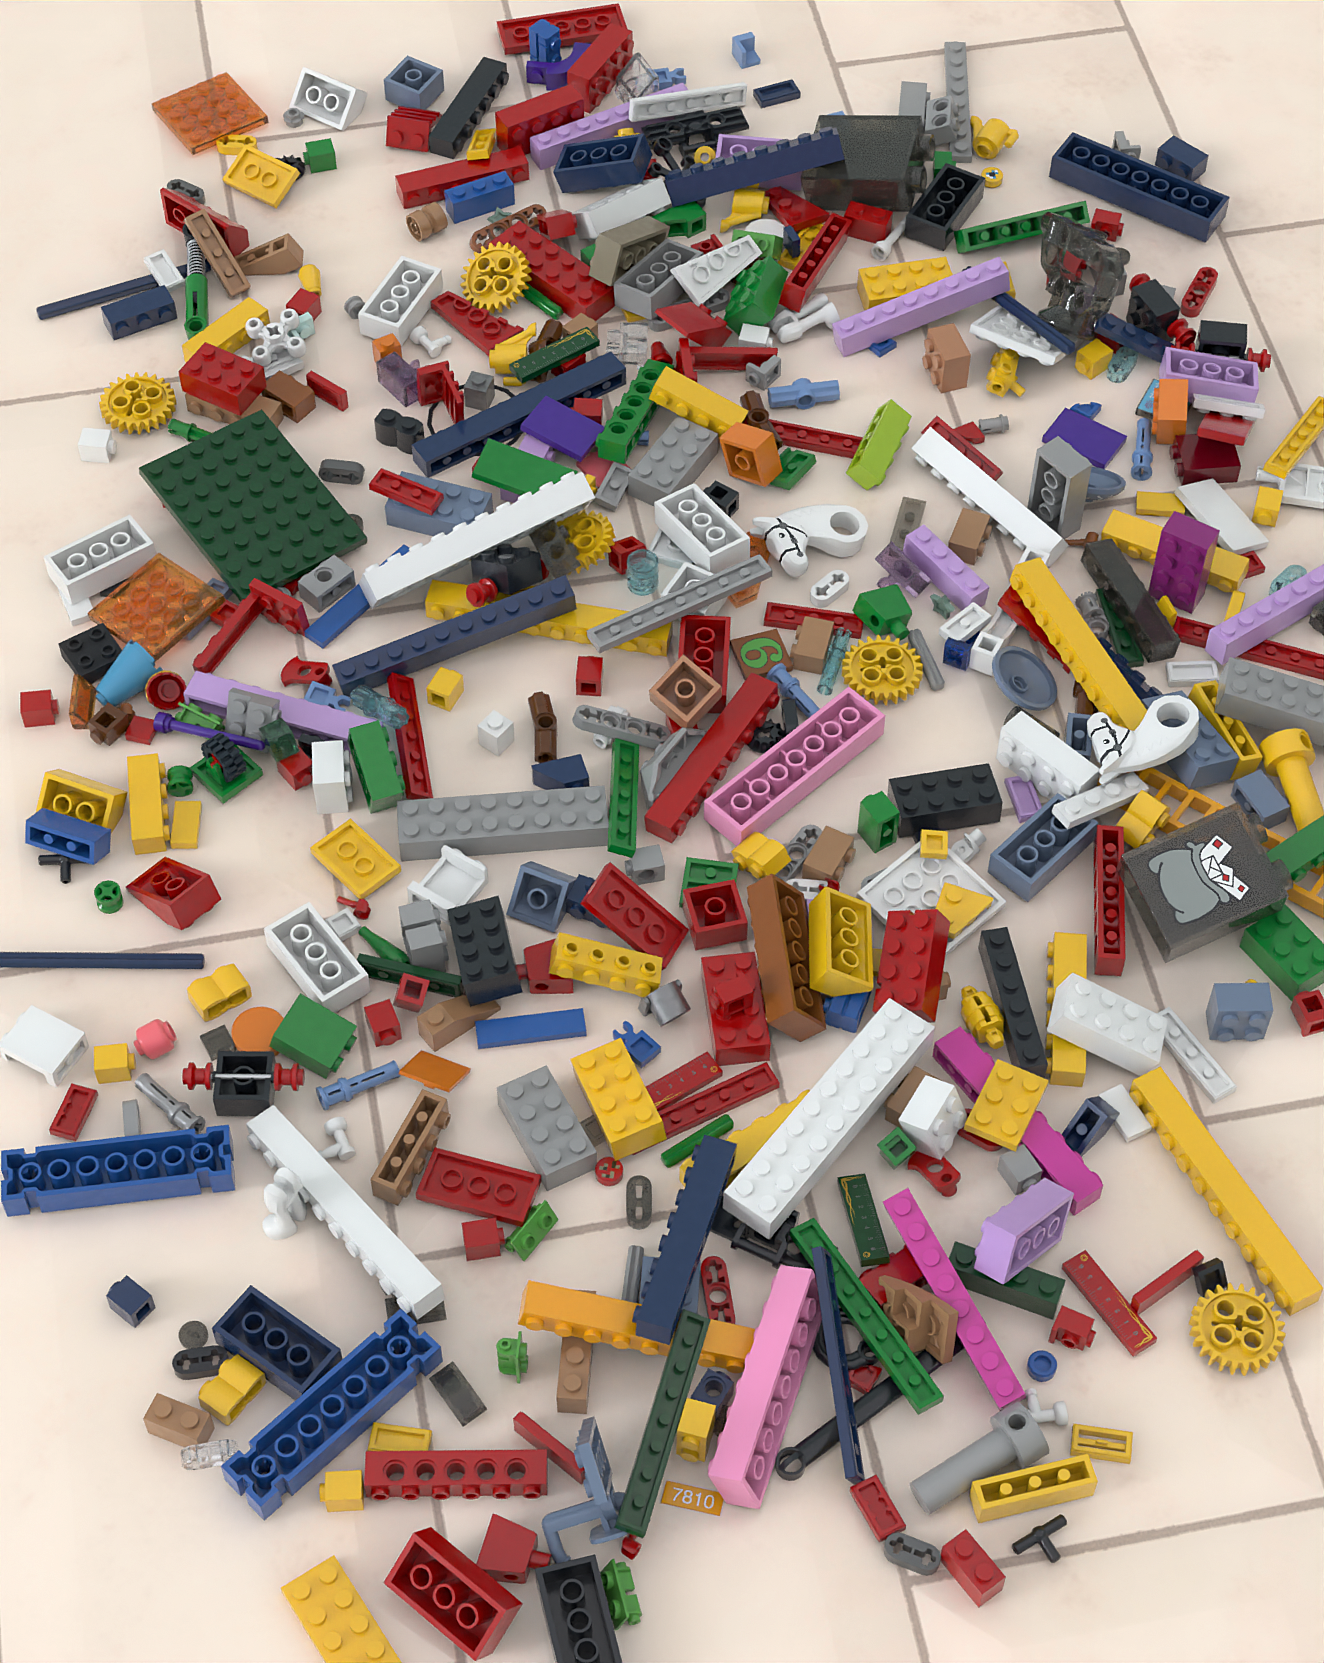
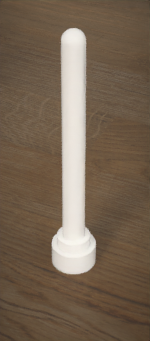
(882, 249)

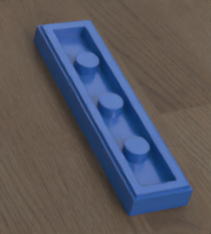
(530, 1028)

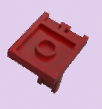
(718, 358)
(262, 600)

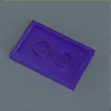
(562, 428)
(1087, 437)

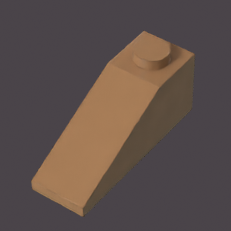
(272, 258)
(452, 1019)

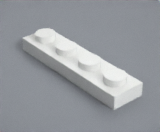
(1098, 800)

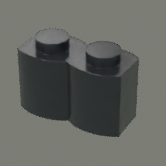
(398, 430)

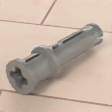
(177, 1112)

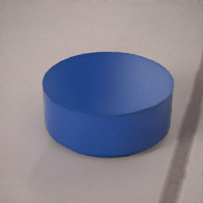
(1041, 1366)

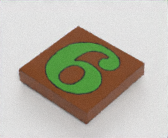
(760, 653)

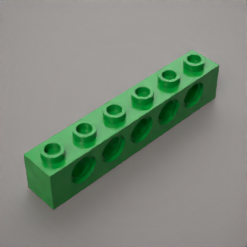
(1014, 228)
(631, 416)

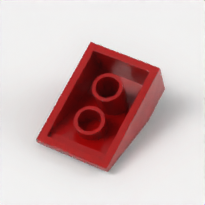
(696, 323)
(175, 892)

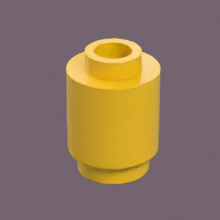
(704, 149)

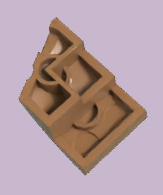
(920, 1318)

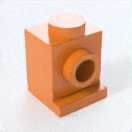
(385, 346)

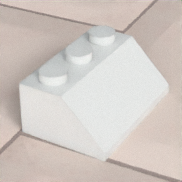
(327, 99)

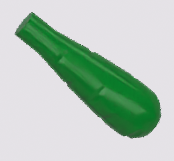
(382, 947)

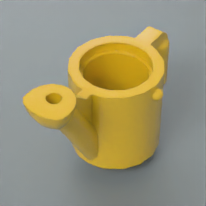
(992, 136)
(746, 206)
(509, 352)

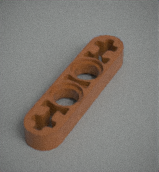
(504, 224)

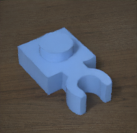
(668, 78)
(325, 695)

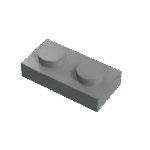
(613, 486)

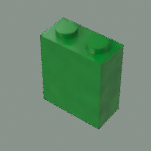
(314, 1036)

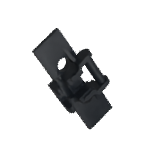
(695, 123)
(724, 1226)

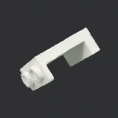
(450, 883)
(44, 1044)

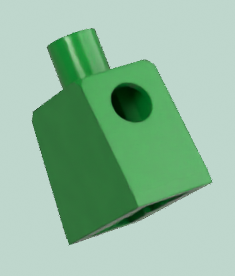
(884, 611)

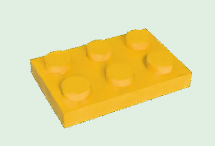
(260, 176)
(355, 859)
(1006, 1105)

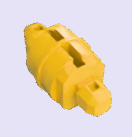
(982, 1017)

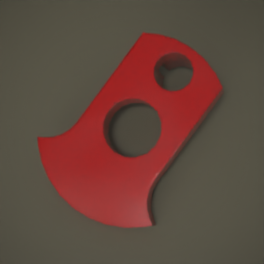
(318, 673)
(942, 1181)

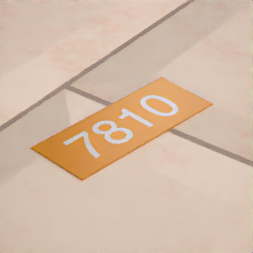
(692, 1498)

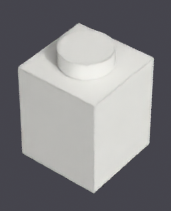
(755, 336)
(96, 445)
(496, 733)

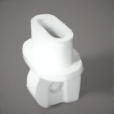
(969, 846)

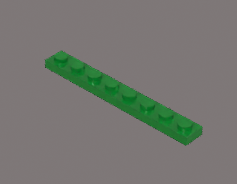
(871, 1322)

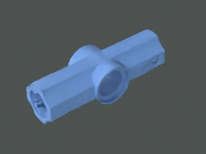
(803, 393)

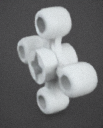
(276, 337)

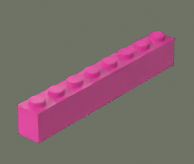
(970, 1070)
(948, 1287)

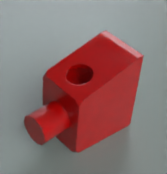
(537, 973)
(510, 1551)

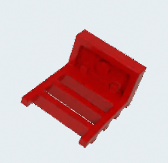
(410, 128)
(437, 384)

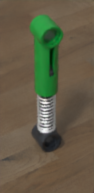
(195, 288)

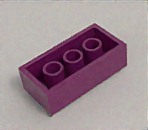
(1183, 561)

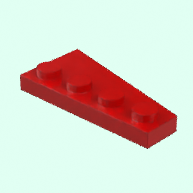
(474, 322)
(1013, 605)

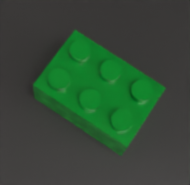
(755, 294)
(375, 766)
(1286, 952)

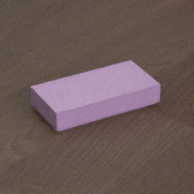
(1023, 797)

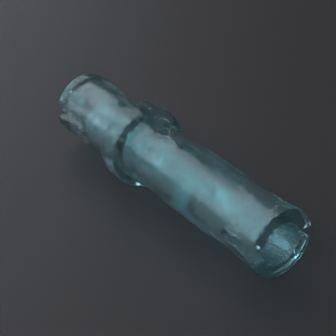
(836, 653)

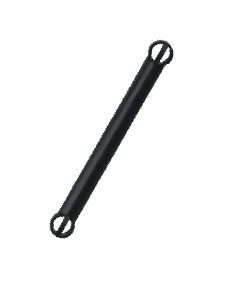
(865, 1408)

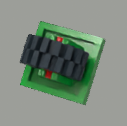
(225, 768)

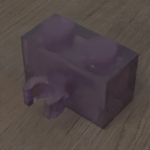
(399, 377)
(901, 571)

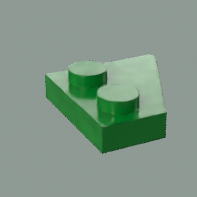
(705, 872)

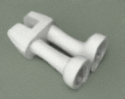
(788, 327)
(285, 1203)

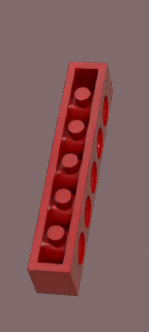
(1108, 902)
(443, 1463)

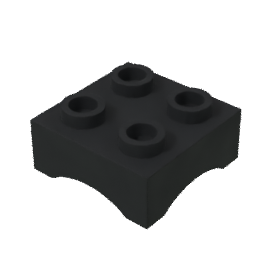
(90, 652)

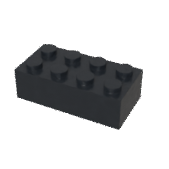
(944, 206)
(946, 799)
(484, 951)
(577, 1612)

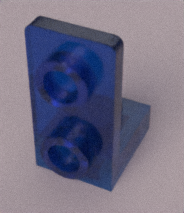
(958, 652)

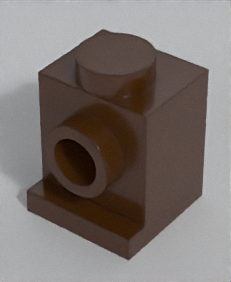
(108, 725)

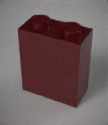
(1204, 459)

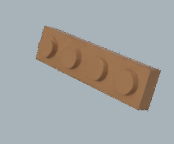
(217, 253)

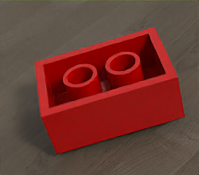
(222, 378)

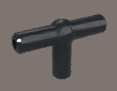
(64, 862)
(1040, 1535)

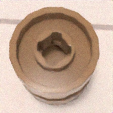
(426, 221)

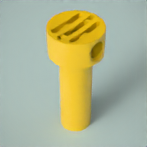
(1288, 756)

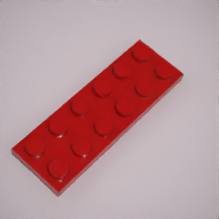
(575, 26)

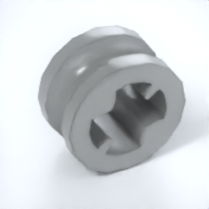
(353, 306)

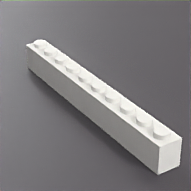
(346, 1214)

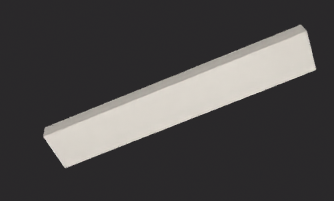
(687, 101)

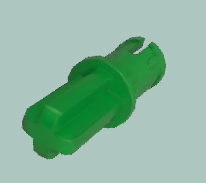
(187, 431)

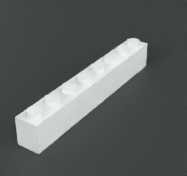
(987, 495)

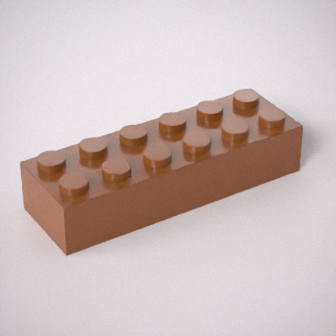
(783, 958)

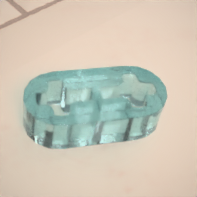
(1118, 362)
(1284, 578)

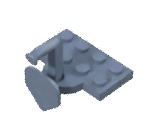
(598, 1484)

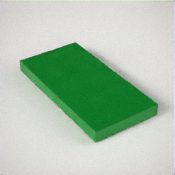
(516, 469)

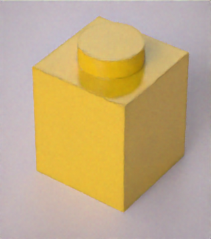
(1093, 359)
(1267, 506)
(445, 689)
(113, 1063)
(343, 1491)

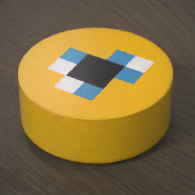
(993, 177)

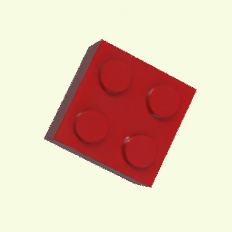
(715, 914)

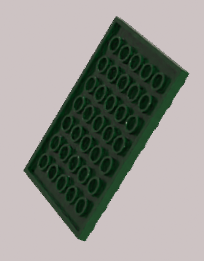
(252, 505)

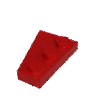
(794, 210)

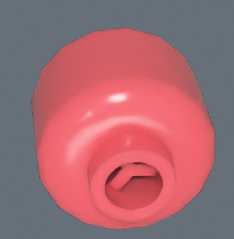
(155, 1039)

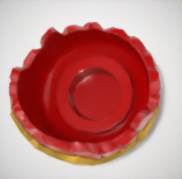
(165, 690)

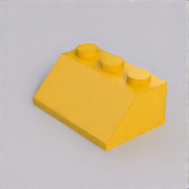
(82, 798)

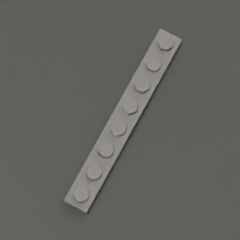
(957, 86)
(679, 603)

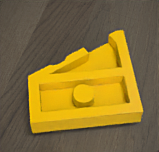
(961, 907)

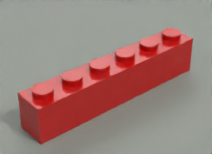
(429, 184)
(815, 262)

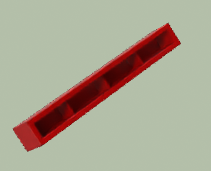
(711, 758)

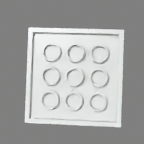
(1012, 333)
(917, 885)

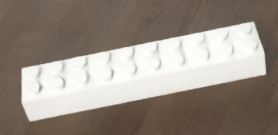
(466, 541)
(828, 1118)

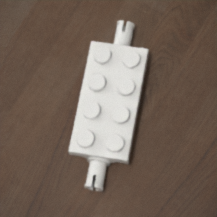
(1301, 487)

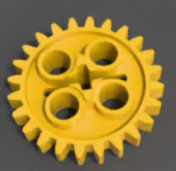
(496, 277)
(137, 403)
(591, 536)
(882, 669)
(1235, 1351)

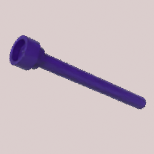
(166, 723)

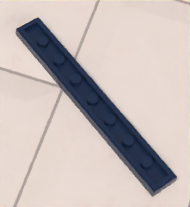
(838, 1365)

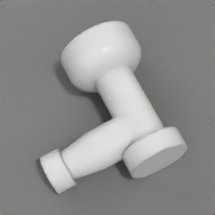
(420, 336)
(336, 1127)
(1057, 1414)

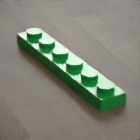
(623, 798)

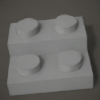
(250, 712)

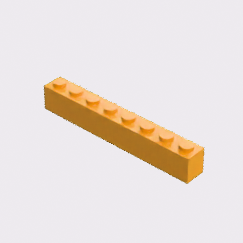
(610, 1322)

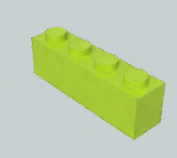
(879, 445)

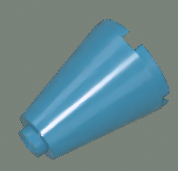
(126, 675)

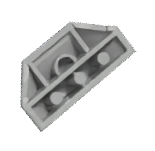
(667, 761)

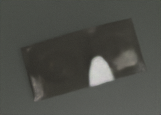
(458, 1394)

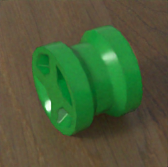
(179, 781)
(109, 890)

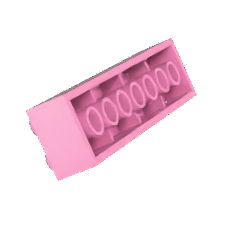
(794, 767)
(767, 1388)

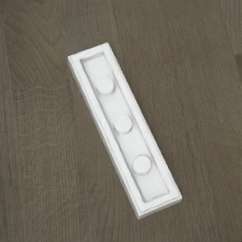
(1195, 1059)

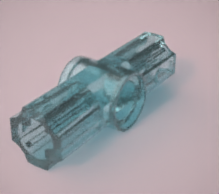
(379, 706)

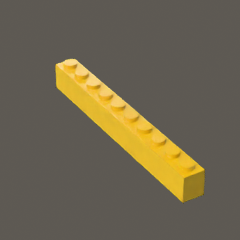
(449, 600)
(1077, 644)
(1225, 1192)

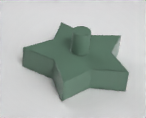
(499, 214)
(942, 605)

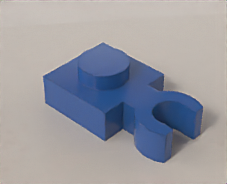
(639, 1046)

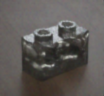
(555, 550)

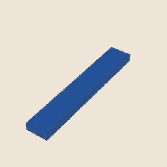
(342, 613)

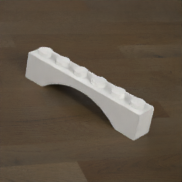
(1000, 629)

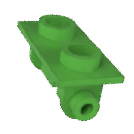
(193, 715)
(537, 1225)
(512, 1356)
(616, 1582)

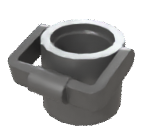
(665, 1003)

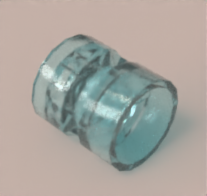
(642, 572)

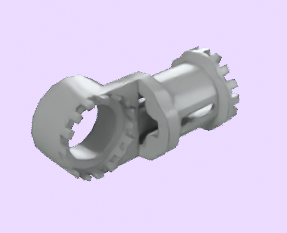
(1092, 609)

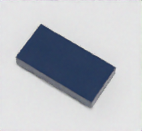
(776, 93)

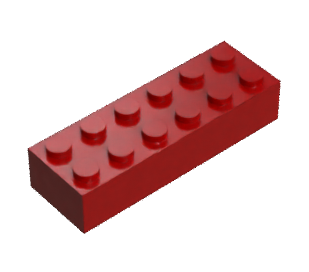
(559, 274)

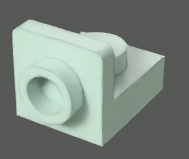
(305, 327)

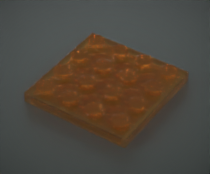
(209, 113)
(157, 606)

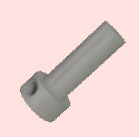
(1013, 1439)

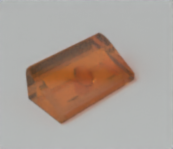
(81, 702)

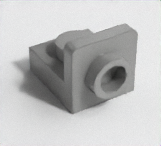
(1123, 145)
(766, 374)

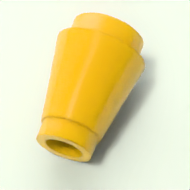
(310, 278)

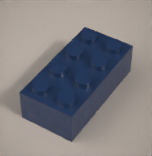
(603, 163)
(276, 1343)

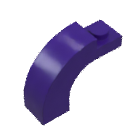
(553, 74)

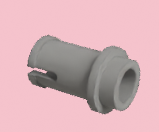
(994, 424)

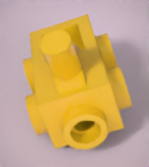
(1002, 373)

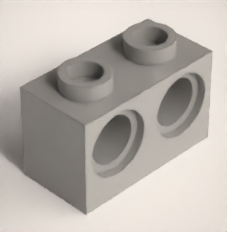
(942, 119)

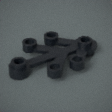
(662, 149)

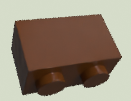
(295, 397)

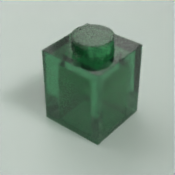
(279, 739)

